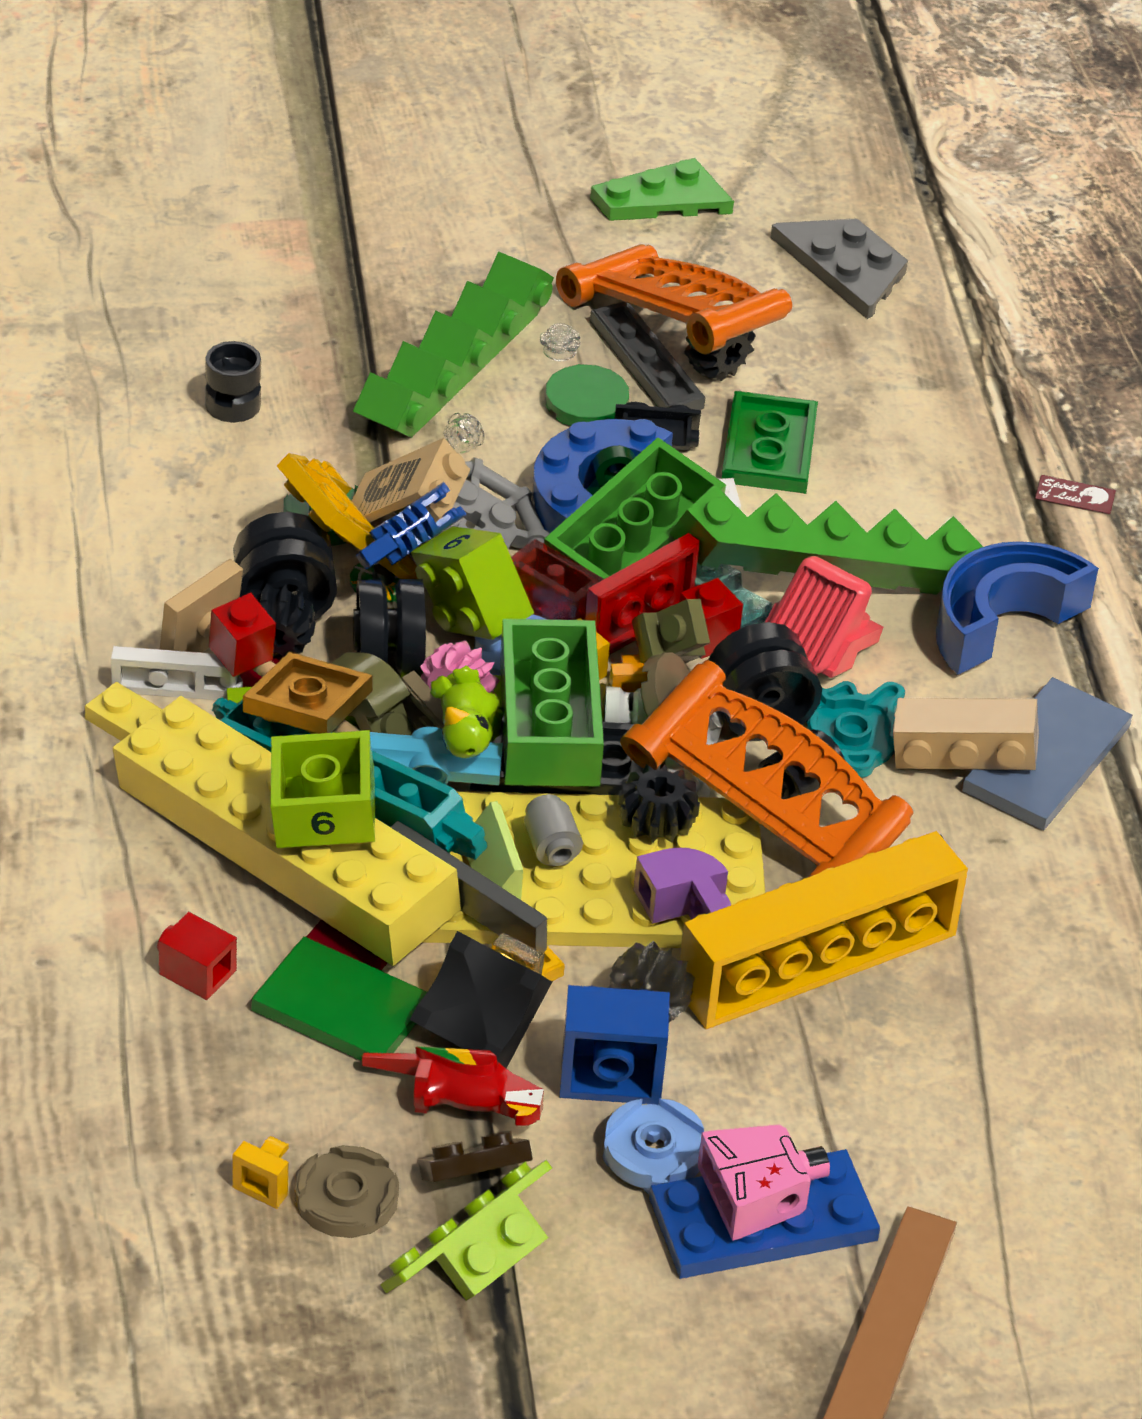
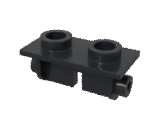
(676, 418)

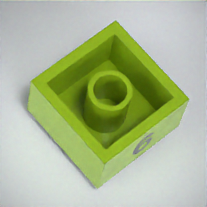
(471, 582)
(322, 789)

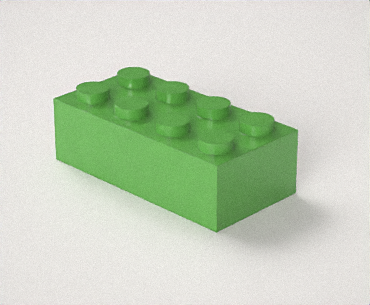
(633, 511)
(551, 703)

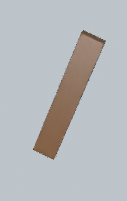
(892, 1317)

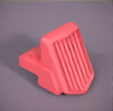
(827, 615)

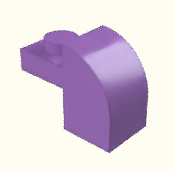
(680, 883)

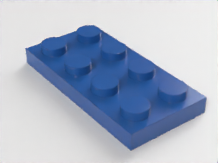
(700, 1243)

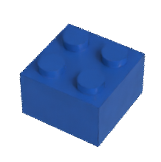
(614, 1044)

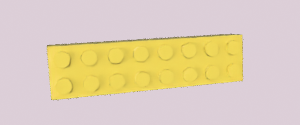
(219, 790)

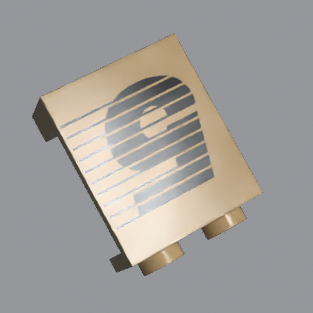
(408, 479)

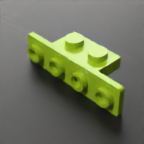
(484, 1243)

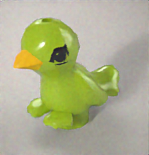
(469, 712)

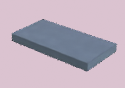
(1072, 742)

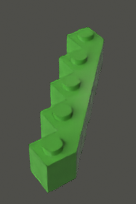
(456, 346)
(780, 540)

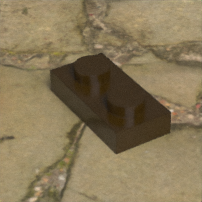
(496, 1152)

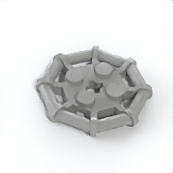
(494, 514)

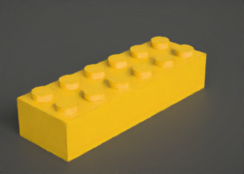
(822, 928)

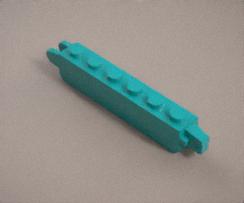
(400, 792)

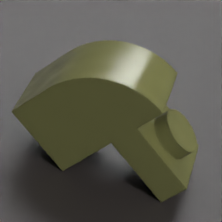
(674, 630)
(382, 708)

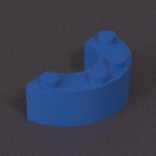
(566, 463)
(1005, 580)

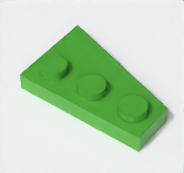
(672, 187)

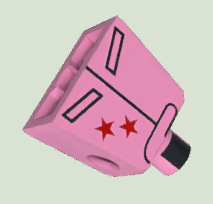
(758, 1176)

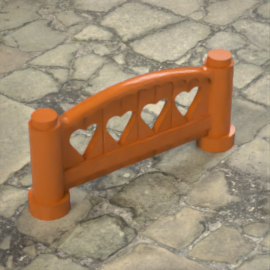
(706, 324)
(680, 732)

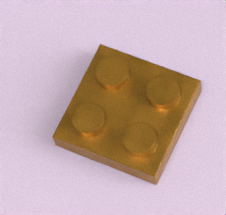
(307, 693)

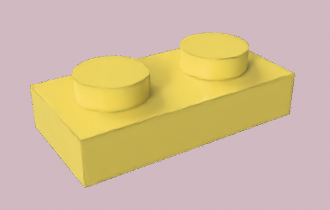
(119, 711)

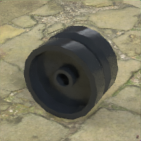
(290, 552)
(391, 629)
(771, 668)

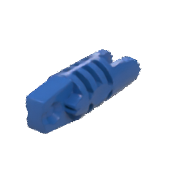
(408, 529)

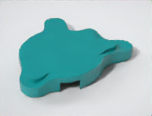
(859, 723)

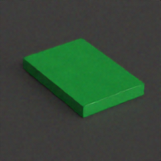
(770, 441)
(338, 1000)

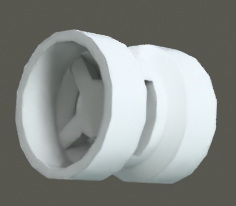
(623, 706)

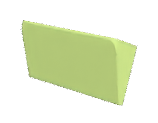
(500, 859)

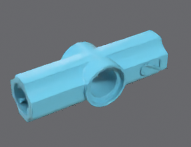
(427, 754)

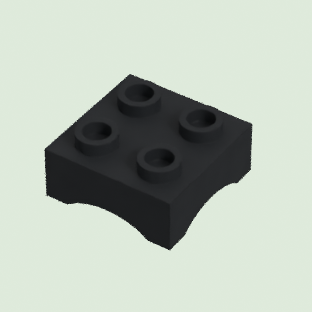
(481, 999)

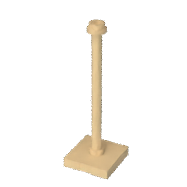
(189, 615)

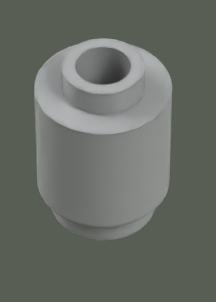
(552, 830)

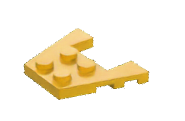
(331, 508)

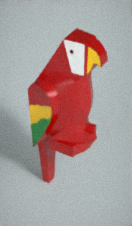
(464, 1080)

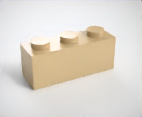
(966, 733)

